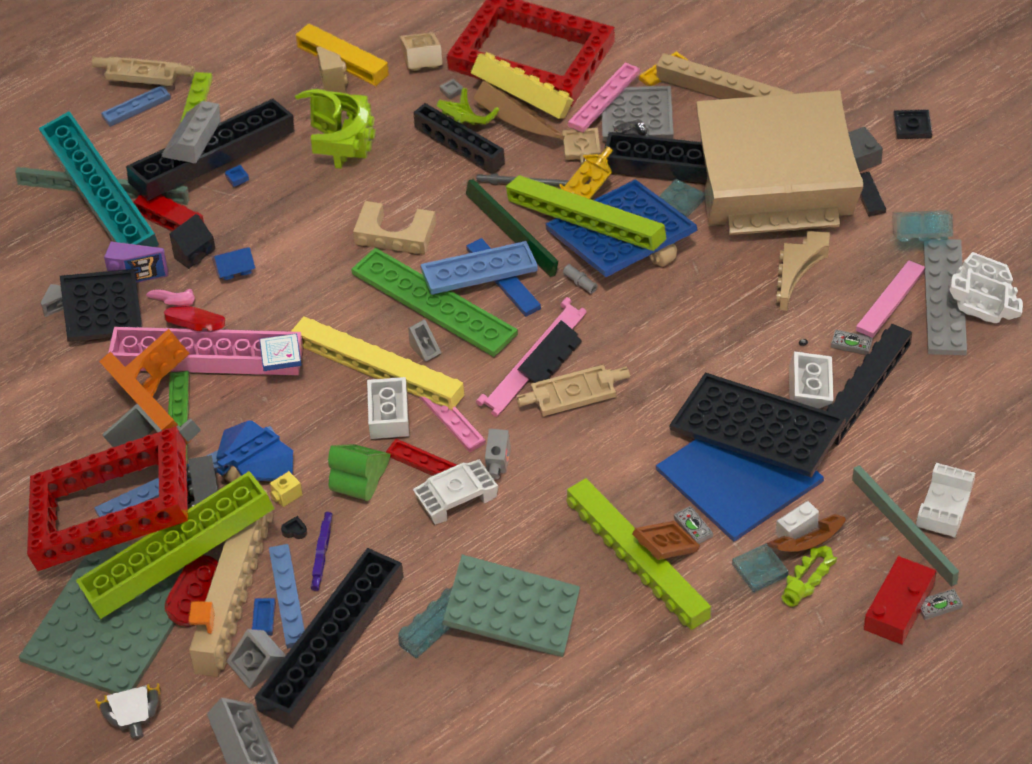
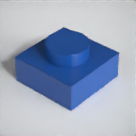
(237, 175)

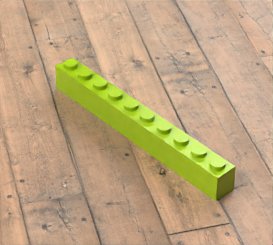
(586, 213)
(657, 574)

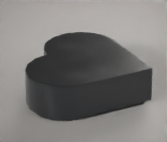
(294, 528)

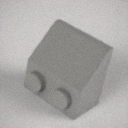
(255, 657)

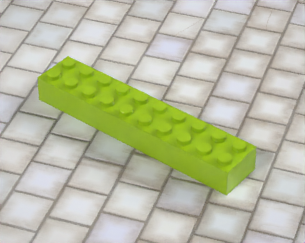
(172, 548)

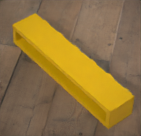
(357, 61)

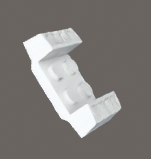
(454, 488)
(946, 500)

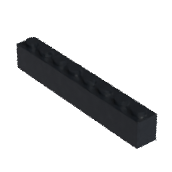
(870, 376)

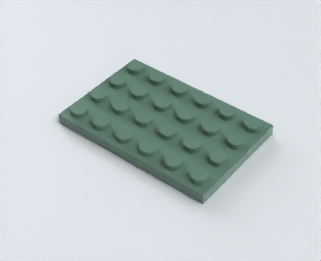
(511, 605)

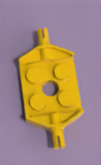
(594, 169)

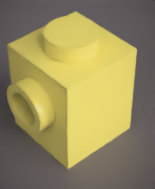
(285, 489)

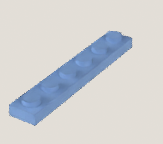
(286, 593)

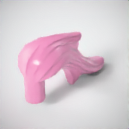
(178, 299)

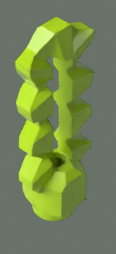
(795, 588)

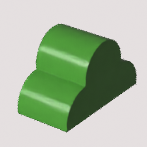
(356, 469)

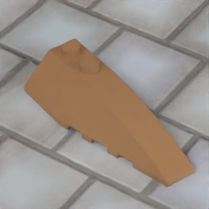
(513, 110)

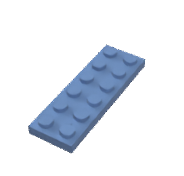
(478, 267)

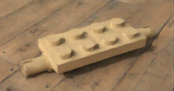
(142, 70)
(573, 389)

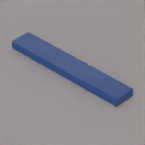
(510, 286)

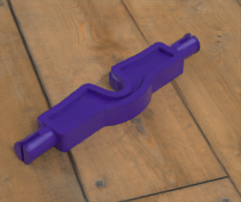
(322, 546)

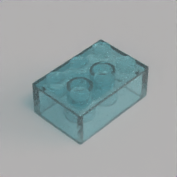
(922, 225)

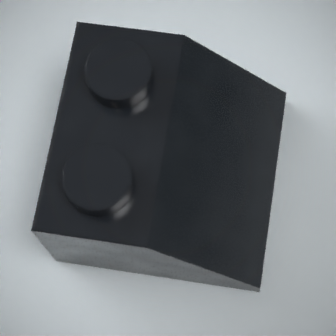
(191, 242)

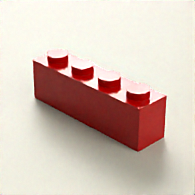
(164, 211)

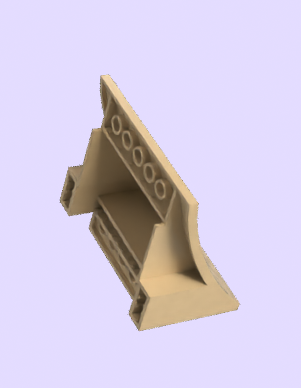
(778, 162)

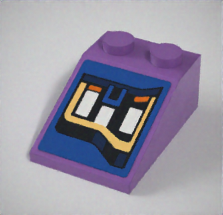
(146, 261)

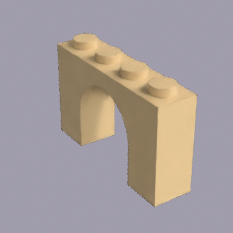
(412, 240)

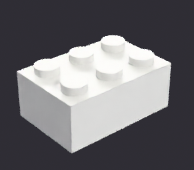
(388, 408)

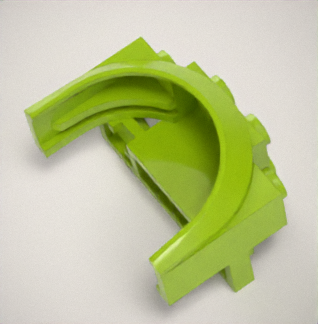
(356, 133)

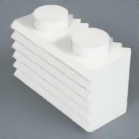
(798, 521)

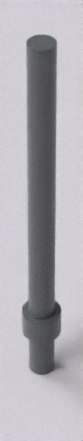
(495, 179)

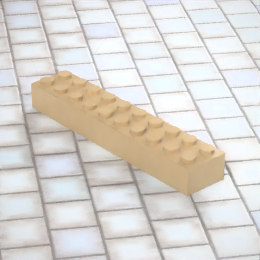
(228, 594)

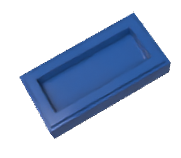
(264, 615)

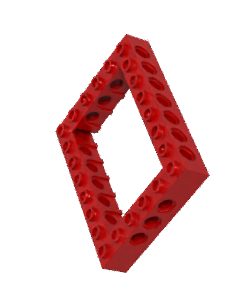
(595, 37)
(51, 547)

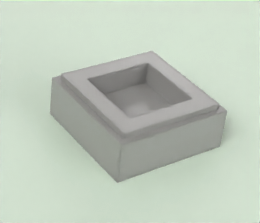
(451, 89)

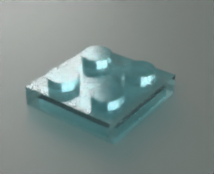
(683, 197)
(760, 567)

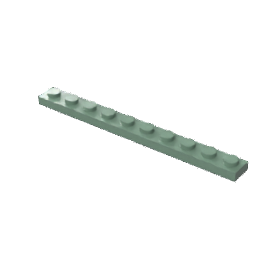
(61, 181)

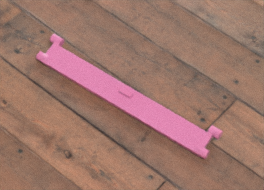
(515, 379)

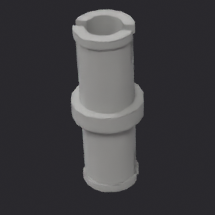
(580, 279)

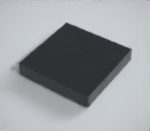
(912, 124)

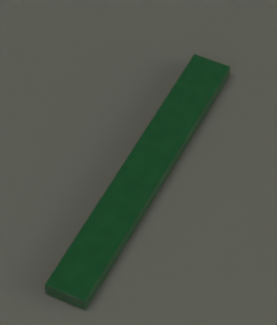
(511, 226)

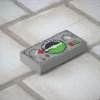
(851, 342)
(693, 525)
(940, 604)

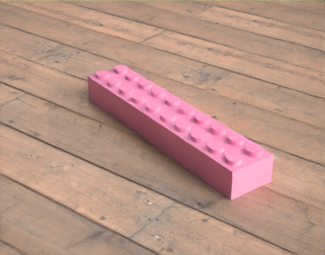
(209, 350)

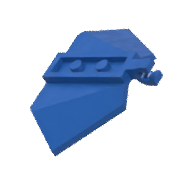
(254, 450)

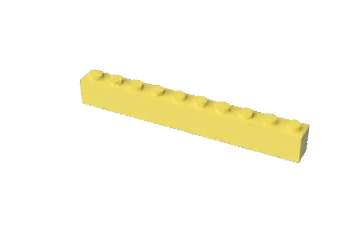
(379, 362)

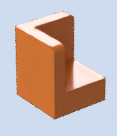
(202, 614)

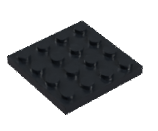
(99, 303)

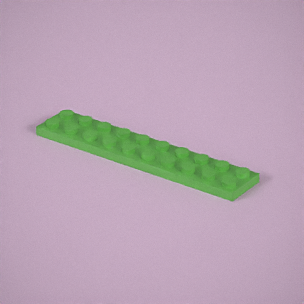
(442, 308)

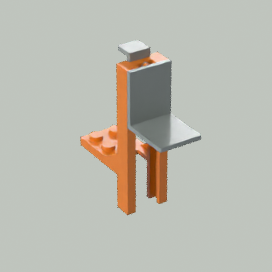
(147, 414)

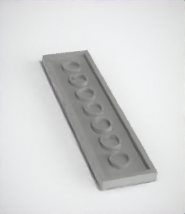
(944, 320)

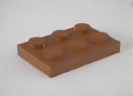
(665, 540)

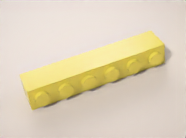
(522, 86)

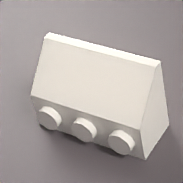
(811, 379)

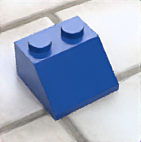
(233, 263)

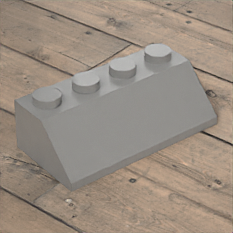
(193, 132)
(240, 733)

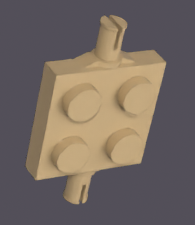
(579, 144)

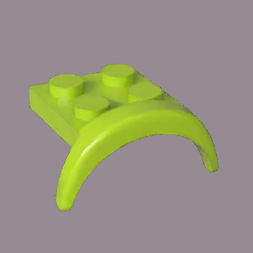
(324, 110)
(463, 112)

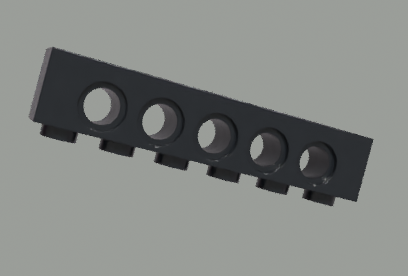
(459, 138)

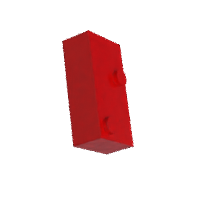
(899, 600)

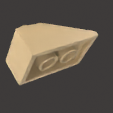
(421, 51)

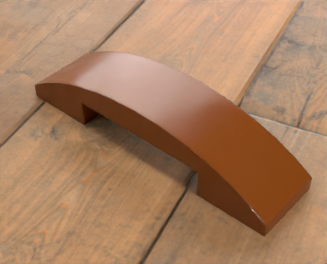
(828, 527)

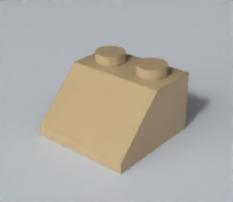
(332, 71)

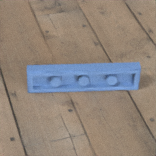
(135, 106)

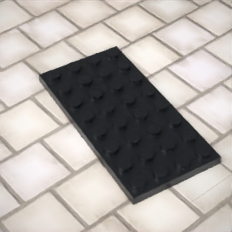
(758, 424)

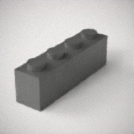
(203, 478)

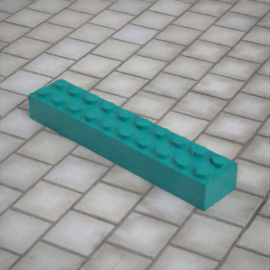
(96, 182)

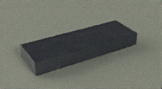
(871, 197)

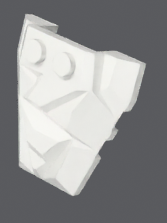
(985, 289)

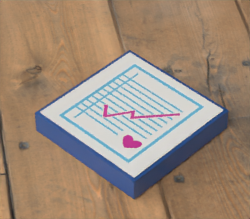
(280, 352)

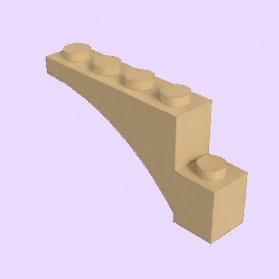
(797, 261)

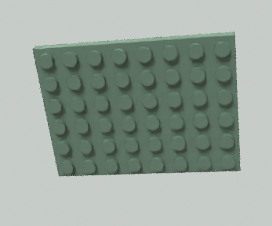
(105, 651)

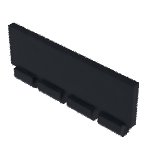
(550, 353)

